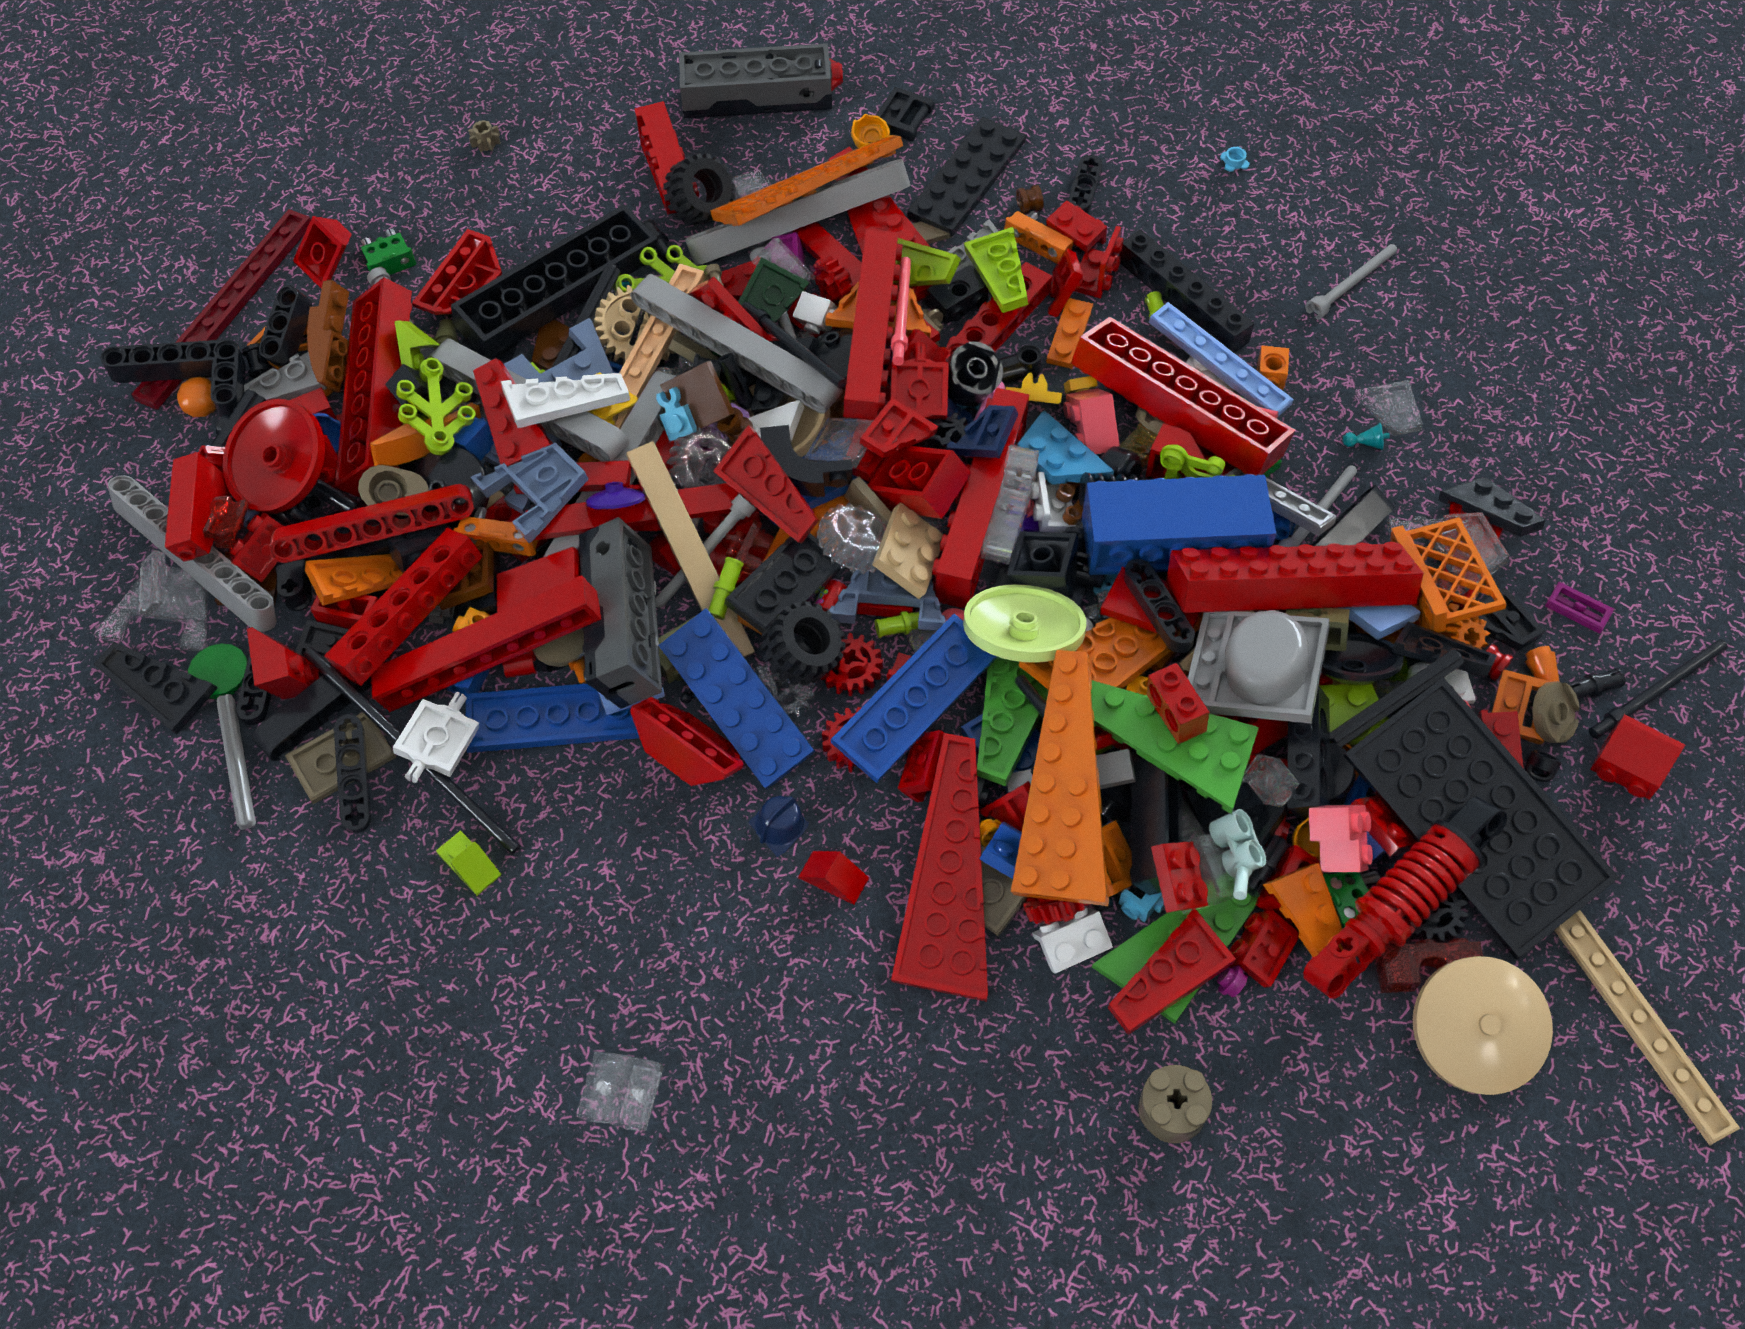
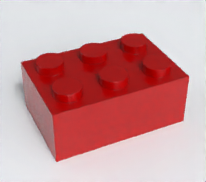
(921, 480)

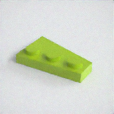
(928, 264)

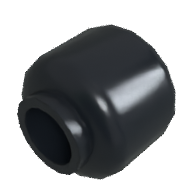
(1123, 461)

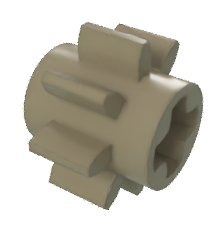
(484, 136)

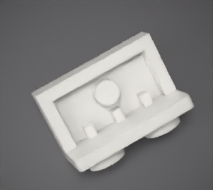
(1047, 507)
(1073, 940)

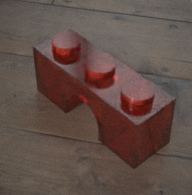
(1400, 965)

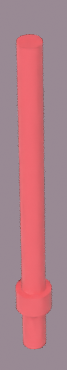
(899, 340)

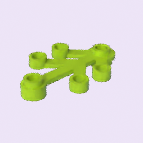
(658, 265)
(434, 408)
(1176, 459)

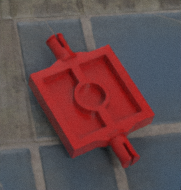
(921, 385)

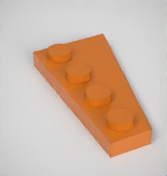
(351, 576)

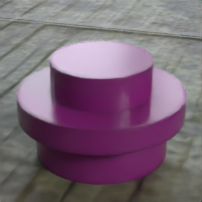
(1232, 981)

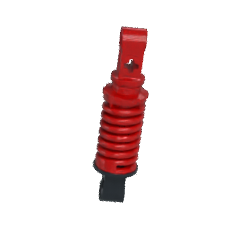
(1407, 894)

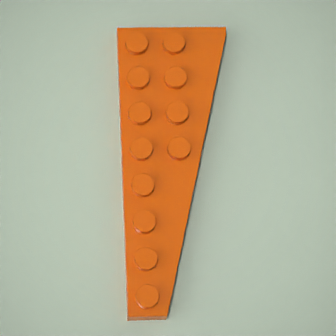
(803, 184)

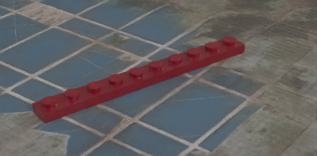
(232, 297)

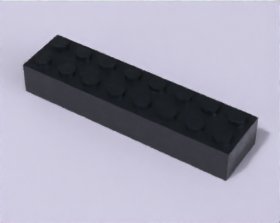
(550, 282)

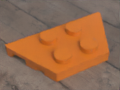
(845, 313)

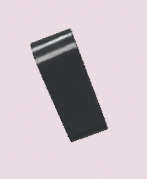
(285, 326)

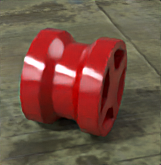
(1501, 662)

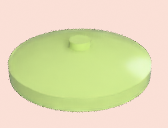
(1024, 622)

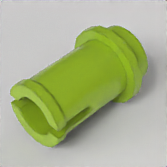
(1154, 302)

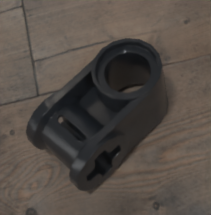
(294, 584)

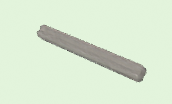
(235, 762)

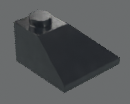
(1045, 561)

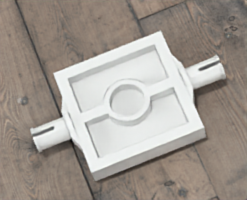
(436, 737)

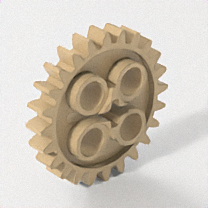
(612, 318)

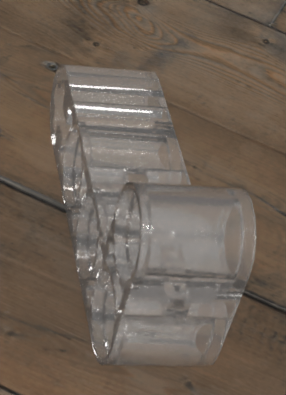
(1011, 504)

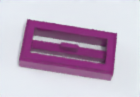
(1578, 611)

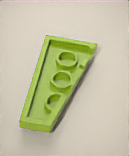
(999, 268)

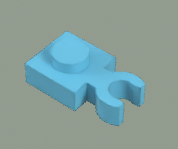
(677, 418)

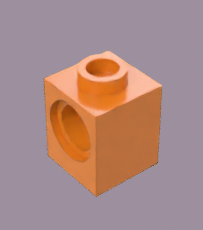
(1274, 364)

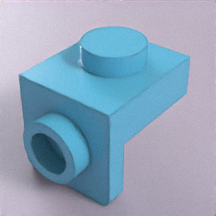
(1140, 908)

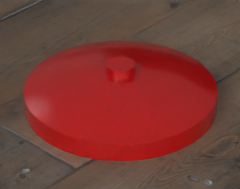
(274, 456)

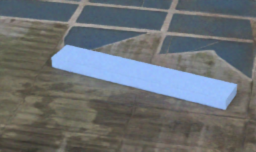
(1219, 359)

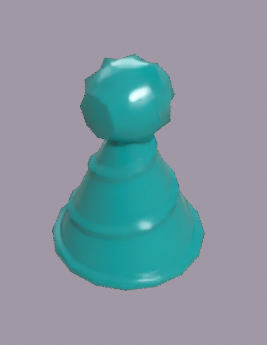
(1371, 437)

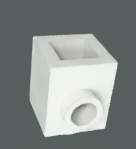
(812, 312)

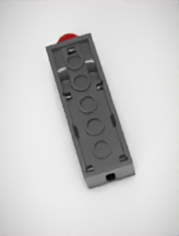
(758, 80)
(623, 645)

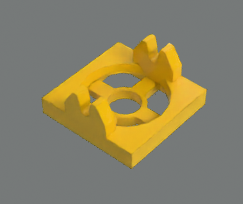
(1038, 391)

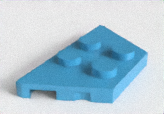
(1060, 452)

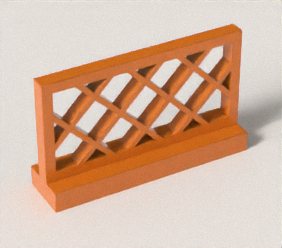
(1430, 595)

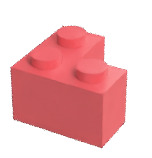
(1095, 418)
(1341, 837)

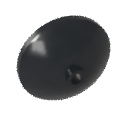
(835, 349)
(453, 469)
(1363, 662)

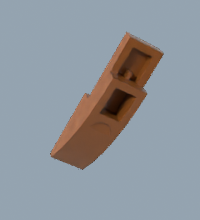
(324, 335)

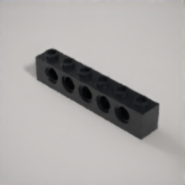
(1185, 291)

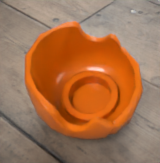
(195, 397)

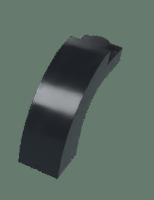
(805, 475)

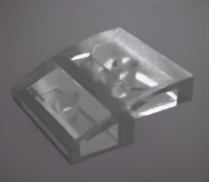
(620, 1090)

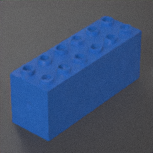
(1164, 515)

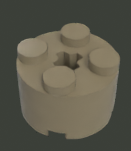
(1188, 1090)

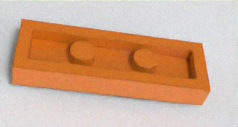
(1070, 328)

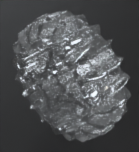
(687, 453)
(851, 536)

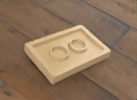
(908, 550)

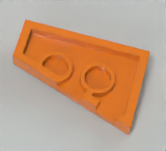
(1309, 906)

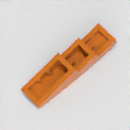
(406, 442)

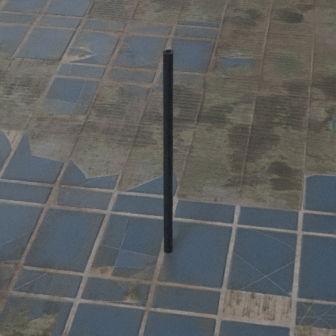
(393, 733)

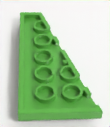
(1006, 721)
(1208, 762)
(1131, 956)

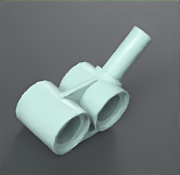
(1244, 852)

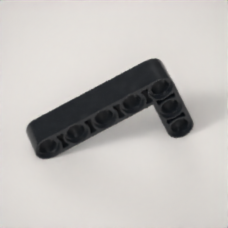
(182, 360)

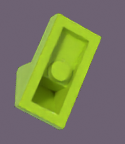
(410, 342)
(469, 862)

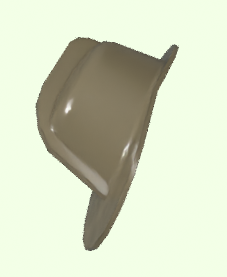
(389, 483)

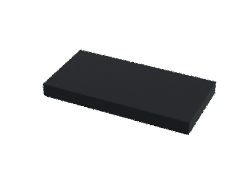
(787, 576)

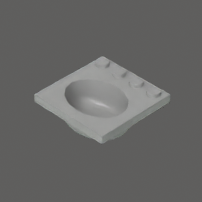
(1259, 664)

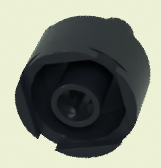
(973, 373)

